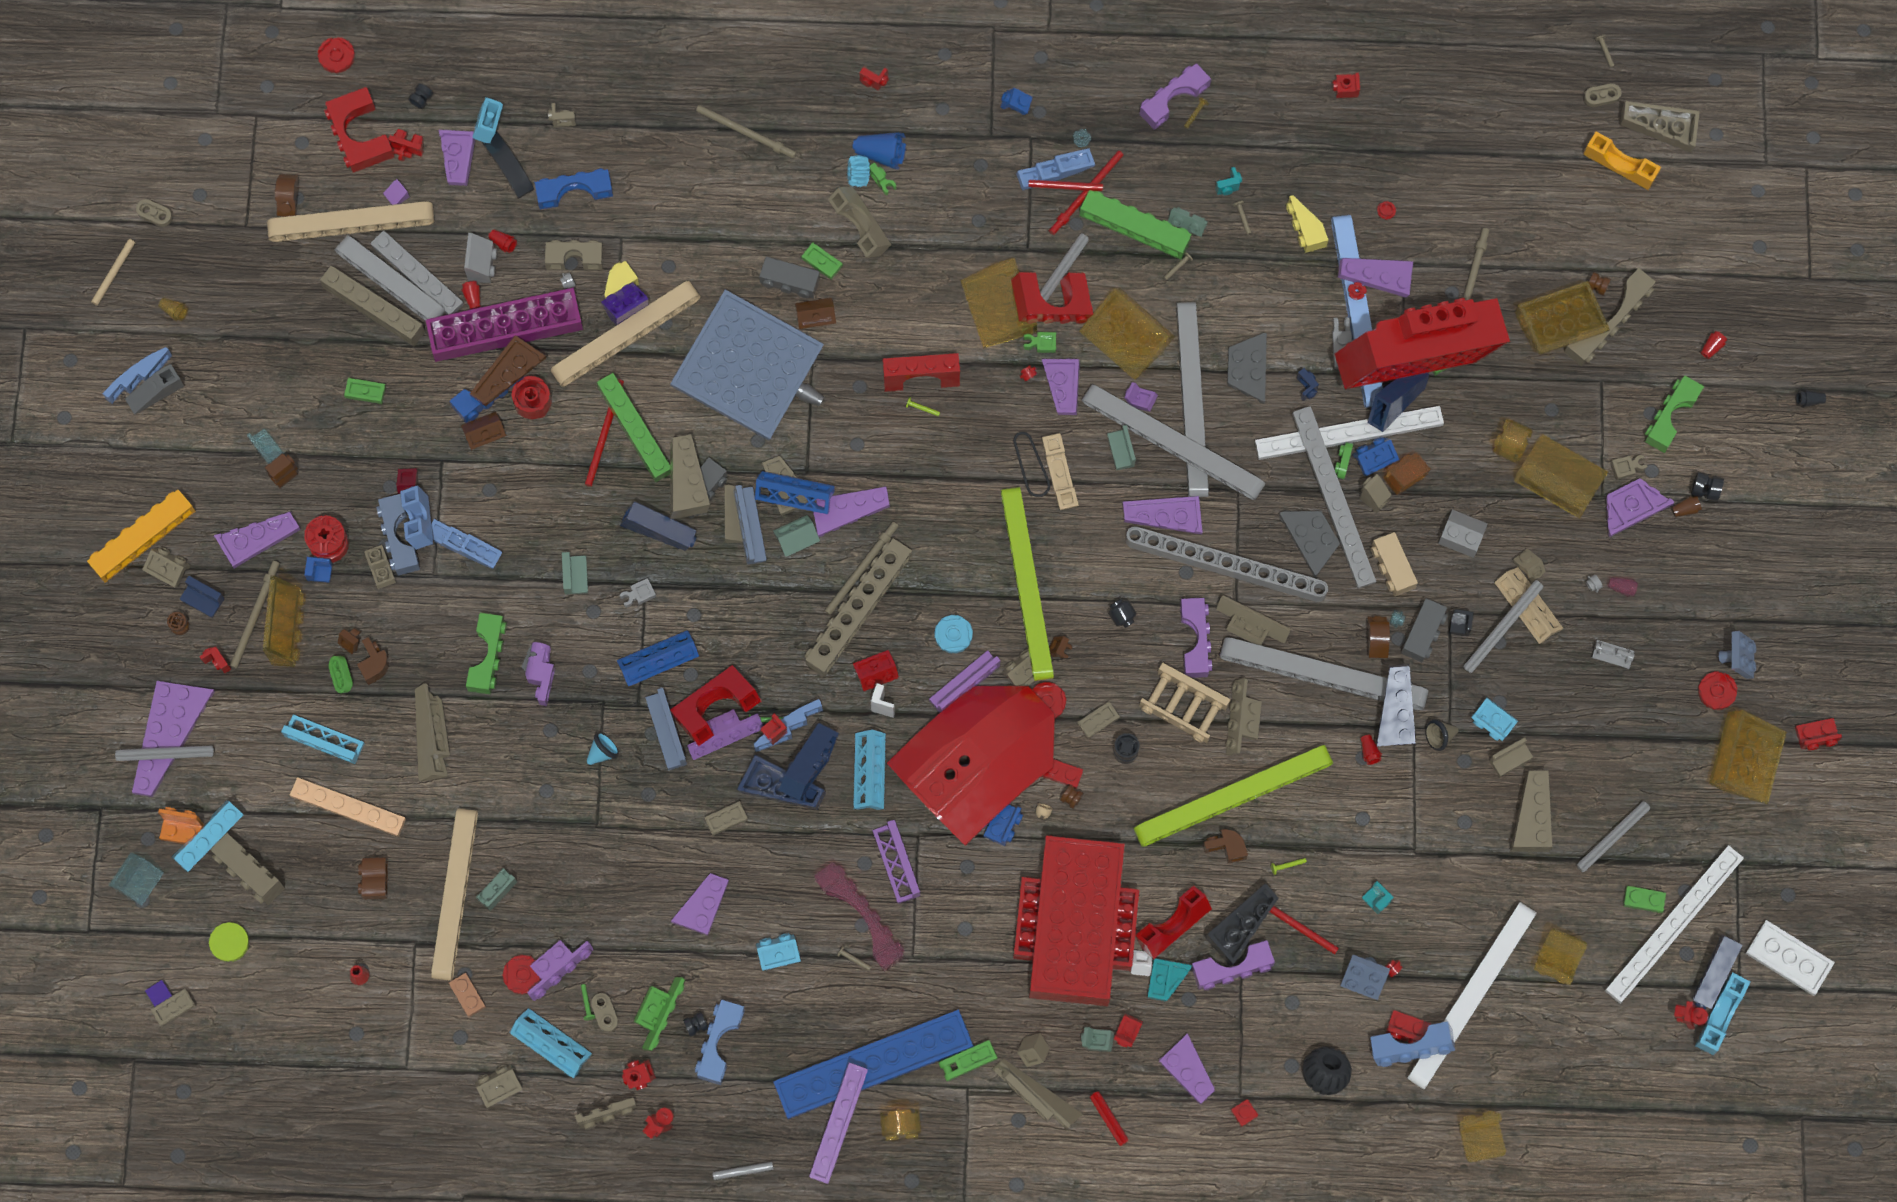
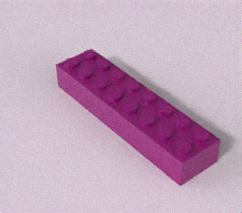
(498, 324)

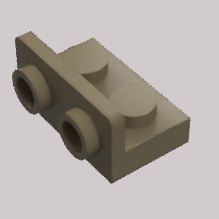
(165, 566)
(1020, 671)
(498, 1085)

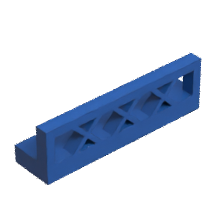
(794, 486)
(658, 659)

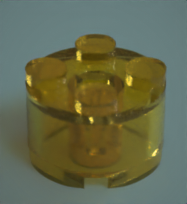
(1513, 441)
(900, 1123)

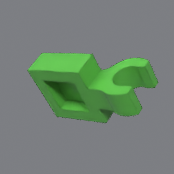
(878, 175)

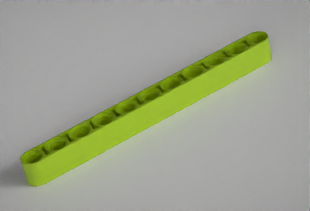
(1027, 584)
(1233, 795)

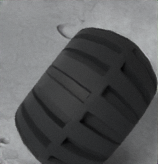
(1327, 1070)

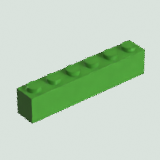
(1135, 224)
(634, 427)

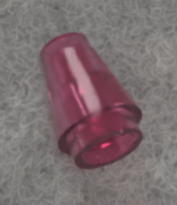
(1624, 586)

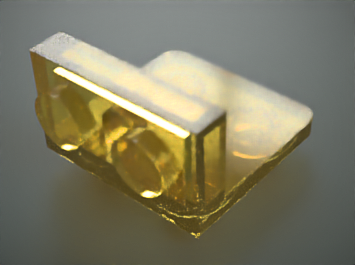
(1560, 956)
(1482, 1136)

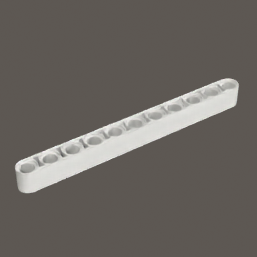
(1477, 987)

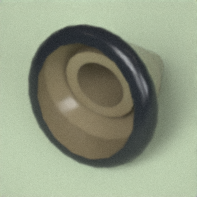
(1439, 734)

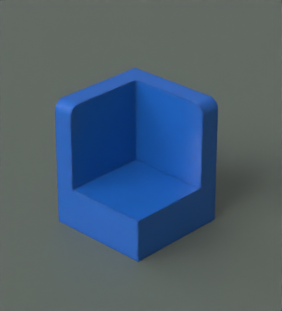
(318, 569)

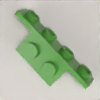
(656, 1009)

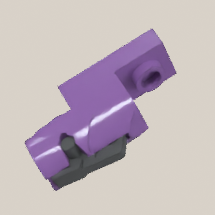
(539, 671)

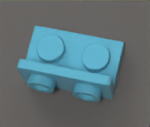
(778, 951)

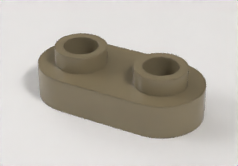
(1601, 95)
(155, 213)
(604, 1012)

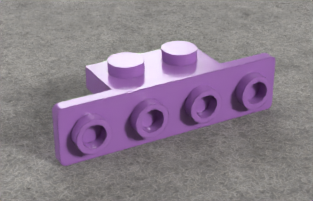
(726, 730)
(555, 965)

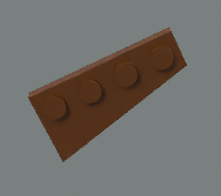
(508, 368)

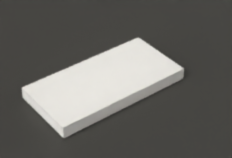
(1790, 958)

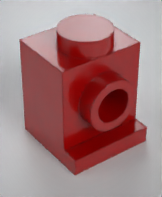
(1346, 91)

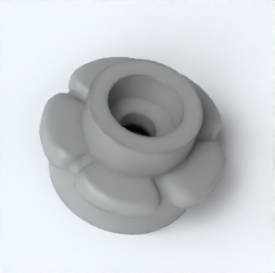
(567, 280)
(1594, 583)

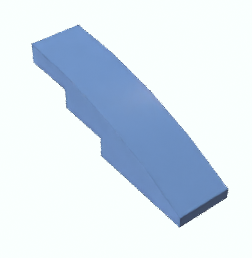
(1058, 168)
(134, 375)
(465, 544)
(792, 721)

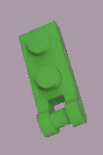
(968, 1060)

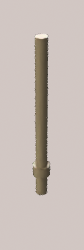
(777, 147)
(1480, 247)
(882, 539)
(254, 615)

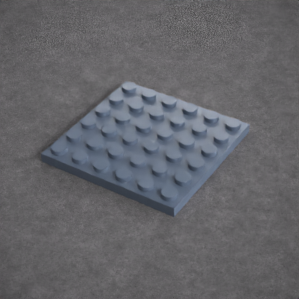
(747, 365)

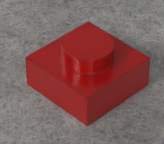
(1244, 1113)

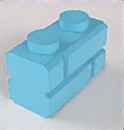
(487, 120)

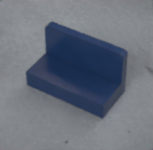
(201, 597)

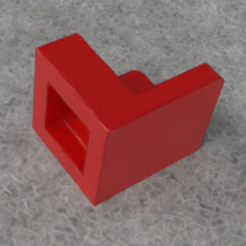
(774, 729)

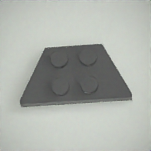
(1248, 367)
(1312, 537)

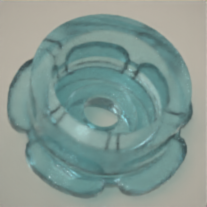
(1082, 142)
(1397, 619)

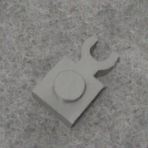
(640, 591)

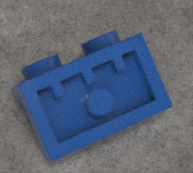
(1376, 455)
(1001, 827)

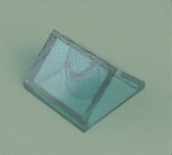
(136, 878)

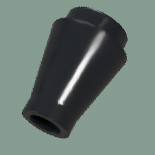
(1809, 398)

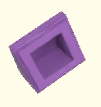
(396, 193)

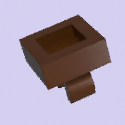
(348, 640)
(1058, 647)

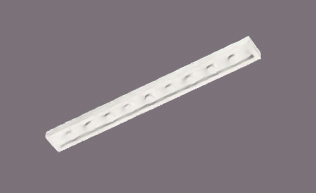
(1350, 433)
(1674, 924)

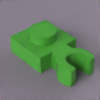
(1044, 342)

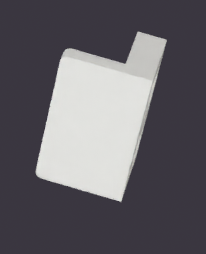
(880, 706)

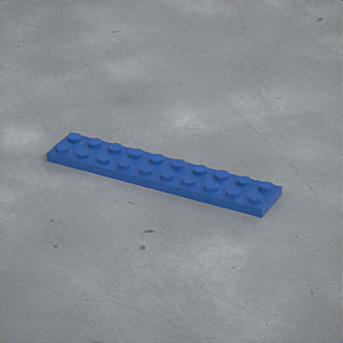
(883, 1059)

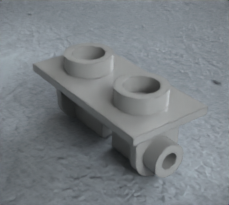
(1613, 654)

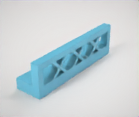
(318, 743)
(873, 769)
(548, 1045)

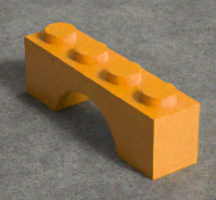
(1636, 170)

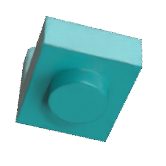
(1229, 185)

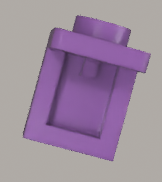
(1140, 397)

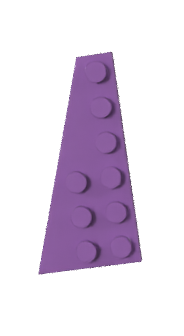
(169, 725)

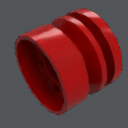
(335, 544)

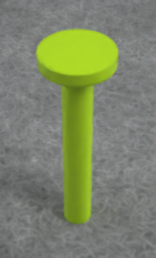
(921, 407)
(1275, 868)

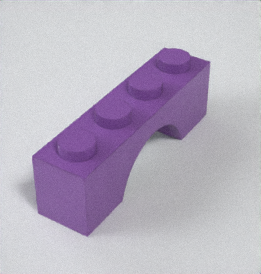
(1191, 82)
(1193, 614)
(1209, 973)

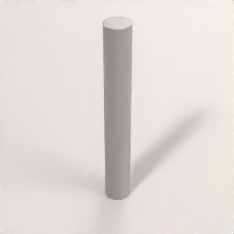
(743, 1170)

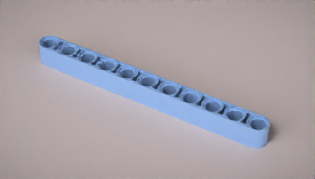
(1356, 309)

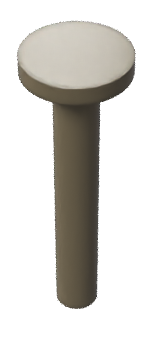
(1605, 49)
(1239, 205)
(1187, 257)
(854, 959)

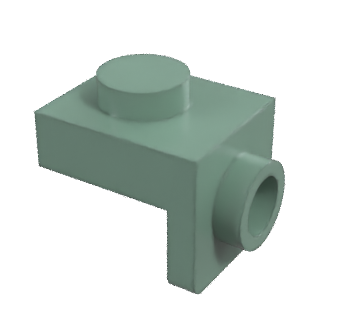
(1097, 1039)

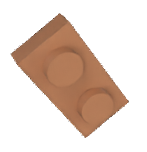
(467, 995)

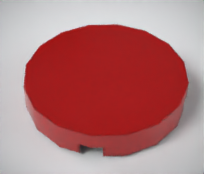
(336, 55)
(1717, 690)
(1052, 696)
(519, 975)

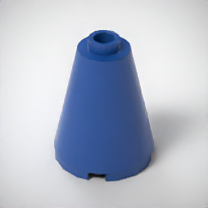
(882, 148)

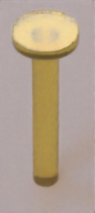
(1202, 102)

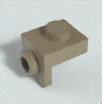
(1530, 564)

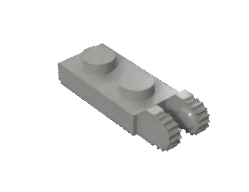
(1340, 338)

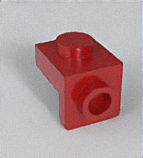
(871, 79)
(1128, 1031)

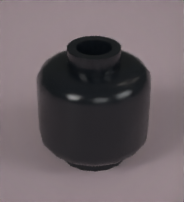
(1122, 613)

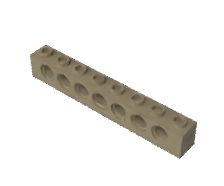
(823, 664)

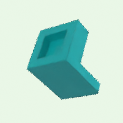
(1377, 898)

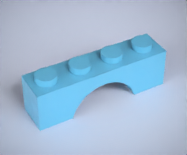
(208, 836)
(1721, 1014)

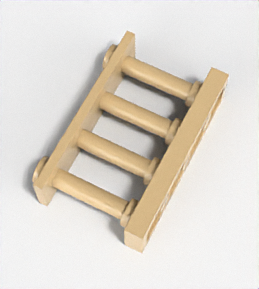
(1200, 692)

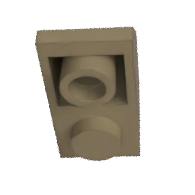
(1375, 493)

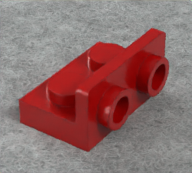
(876, 670)
(1817, 734)
(1406, 1027)

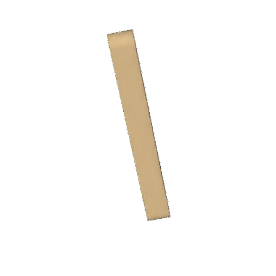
(350, 221)
(625, 333)
(454, 894)

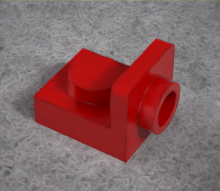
(219, 661)

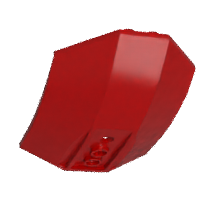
(1009, 748)

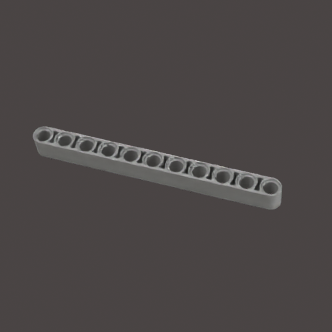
(1191, 390)
(1173, 442)
(1232, 571)
(1312, 671)

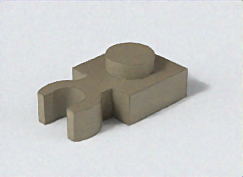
(1626, 467)

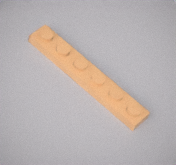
(347, 807)

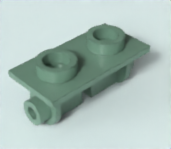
(1181, 219)

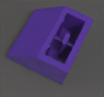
(624, 303)

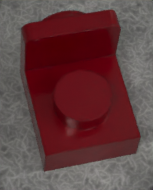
(406, 479)

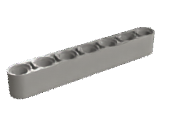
(388, 279)

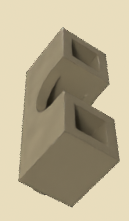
(559, 252)

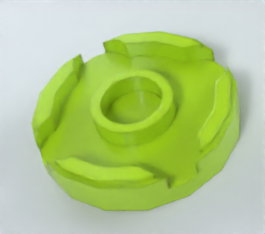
(229, 942)

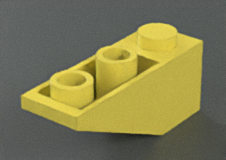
(1310, 229)

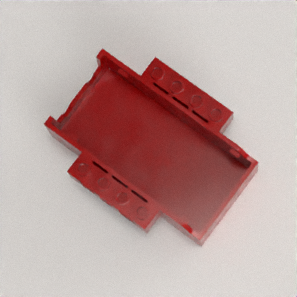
(1423, 342)
(1076, 921)

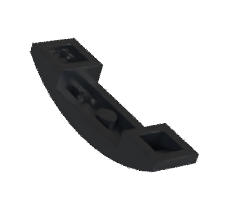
(509, 166)

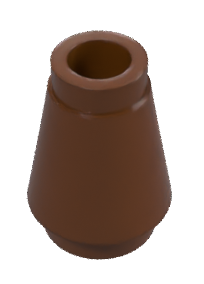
(1687, 507)

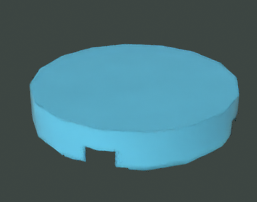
(953, 634)

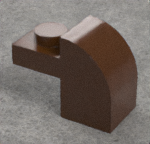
(285, 195)
(1378, 637)
(374, 666)
(1231, 843)

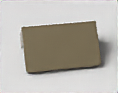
(1511, 757)

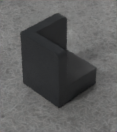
(1461, 622)

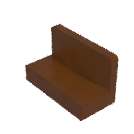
(815, 313)
(483, 430)

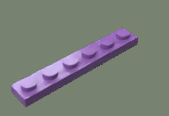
(838, 1123)

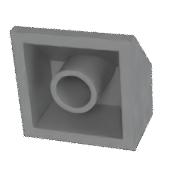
(479, 259)
(1463, 533)

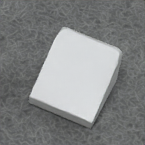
(1141, 963)

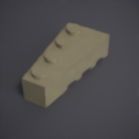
(686, 480)
(1533, 822)

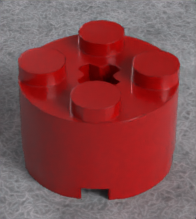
(522, 394)

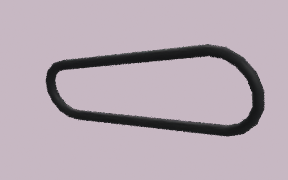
(1039, 460)

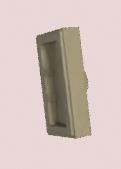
(1098, 720)
(726, 818)
(173, 1007)

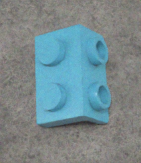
(1494, 720)

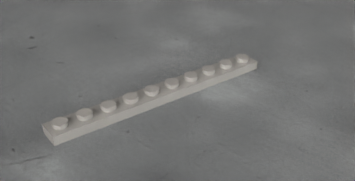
(1334, 497)

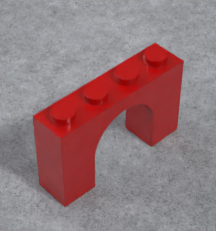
(358, 154)
(1033, 308)
(900, 369)
(727, 685)

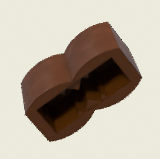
(281, 470)
(374, 878)

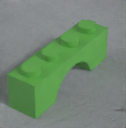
(1663, 432)
(481, 677)

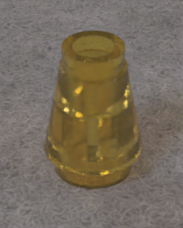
(174, 309)

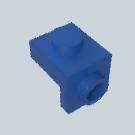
(1016, 100)

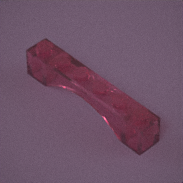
(834, 884)

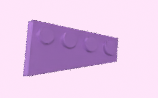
(1378, 274)
(850, 508)
(1168, 513)
(250, 541)

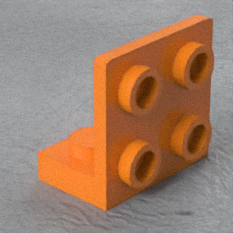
(179, 826)

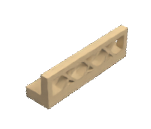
(1533, 618)

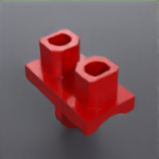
(404, 147)
(1690, 1015)
(659, 1122)

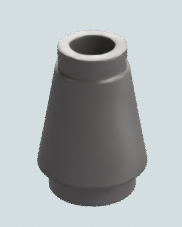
(809, 394)

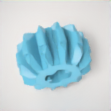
(858, 171)

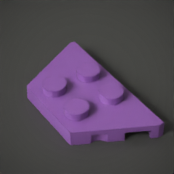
(1632, 505)

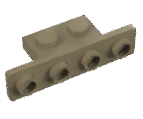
(1251, 624)
(1243, 717)

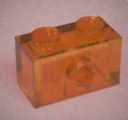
(1406, 473)

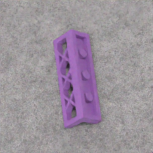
(968, 678)
(904, 861)

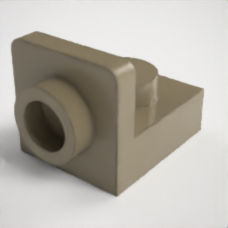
(561, 119)

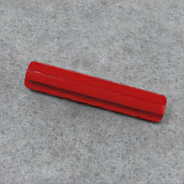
(1109, 1118)

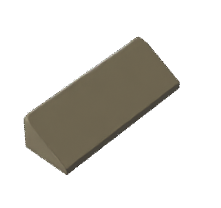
(732, 526)

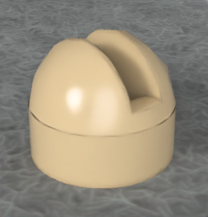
(1044, 810)

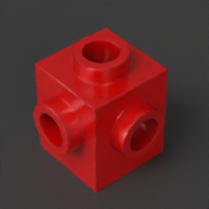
(638, 1074)

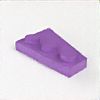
(458, 154)
(1064, 383)
(702, 906)
(1188, 1069)

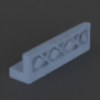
(749, 525)
(666, 730)

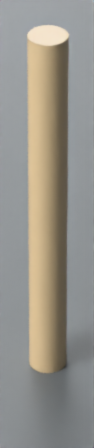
(113, 271)

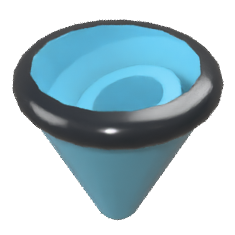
(602, 749)

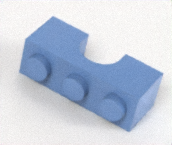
(418, 529)

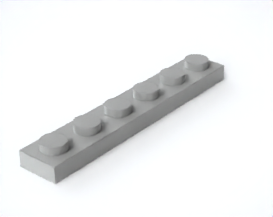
(416, 272)

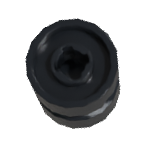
(1714, 487)
(1126, 748)

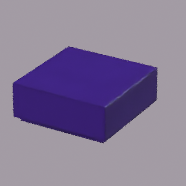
(158, 993)

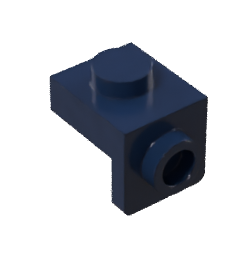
(1309, 381)

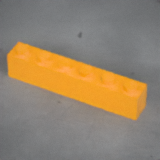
(141, 535)

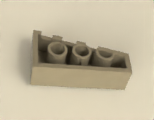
(1663, 123)
(248, 869)

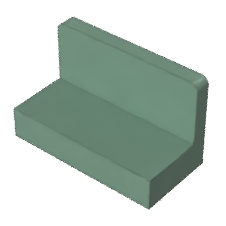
(1121, 449)
(796, 535)
(574, 574)

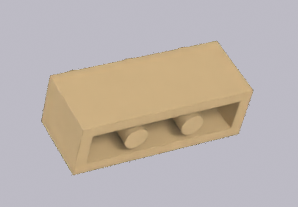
(1394, 564)

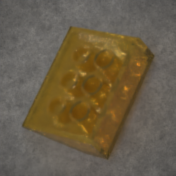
(994, 304)
(1562, 318)
(1127, 333)
(1560, 476)
(283, 622)
(1747, 756)

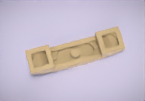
(1059, 471)

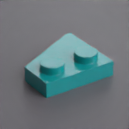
(1166, 978)

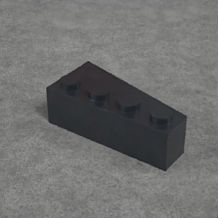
(1240, 925)

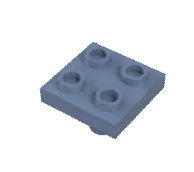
(1741, 655)
(1365, 976)

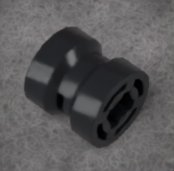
(420, 96)
(700, 1023)

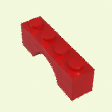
(1191, 908)

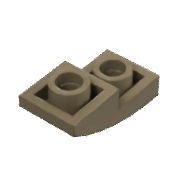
(380, 566)

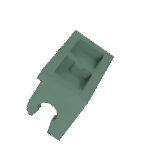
(496, 889)

